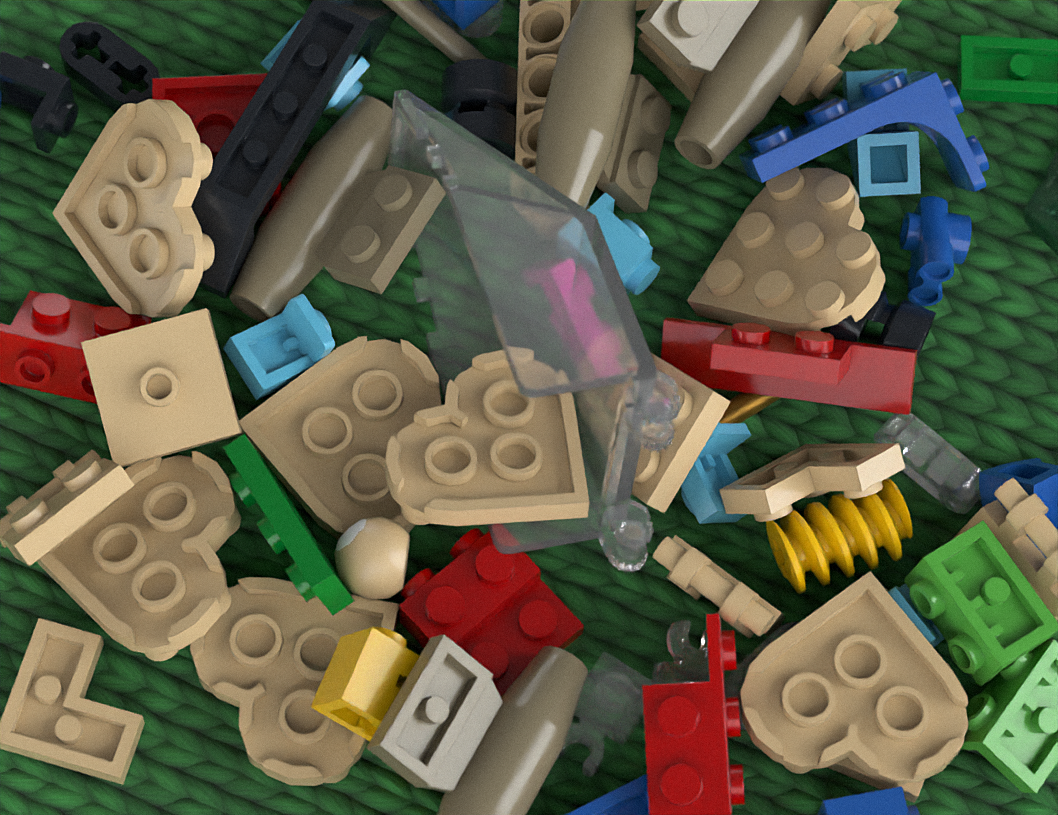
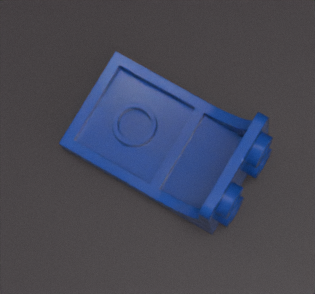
(886, 100)

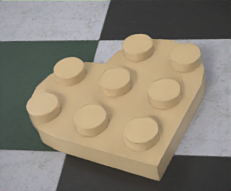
(134, 208)
(794, 258)
(333, 429)
(489, 454)
(151, 557)
(270, 662)
(857, 688)

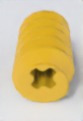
(840, 534)

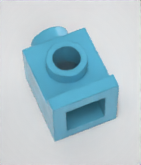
(627, 246)

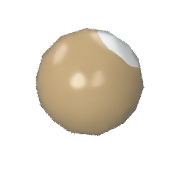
(373, 558)

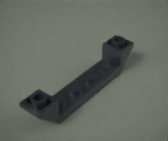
(279, 124)

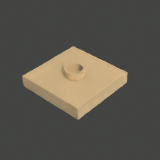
(161, 388)

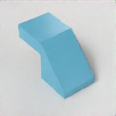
(887, 157)

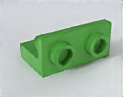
(980, 603)
(1018, 719)

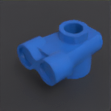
(936, 244)

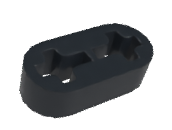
(118, 59)

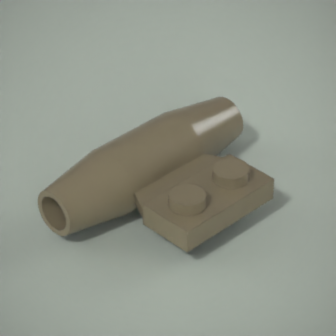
(746, 57)
(597, 116)
(338, 216)
(466, 740)

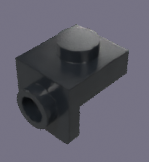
(42, 91)

